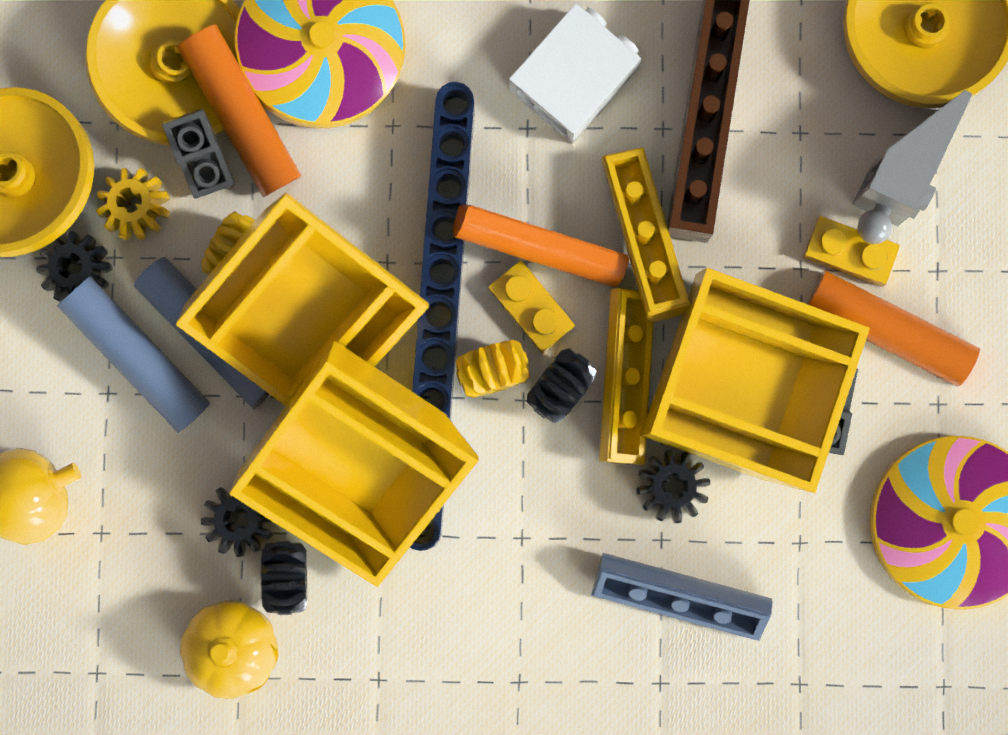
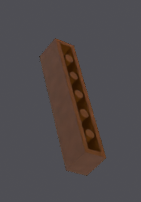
(707, 119)

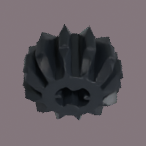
(75, 252)
(561, 385)
(680, 473)
(240, 534)
(284, 578)

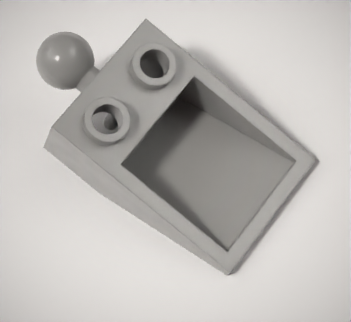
(901, 177)

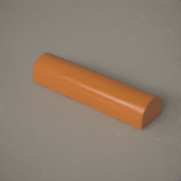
(239, 110)
(539, 245)
(897, 329)

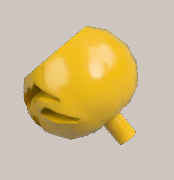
(32, 496)
(229, 649)

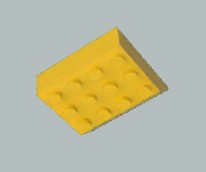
(292, 293)
(755, 381)
(355, 465)

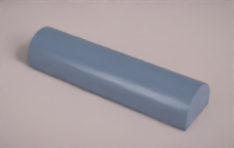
(168, 292)
(133, 354)
(682, 597)

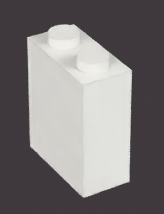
(575, 72)

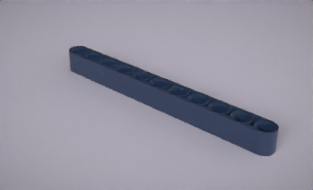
(449, 252)

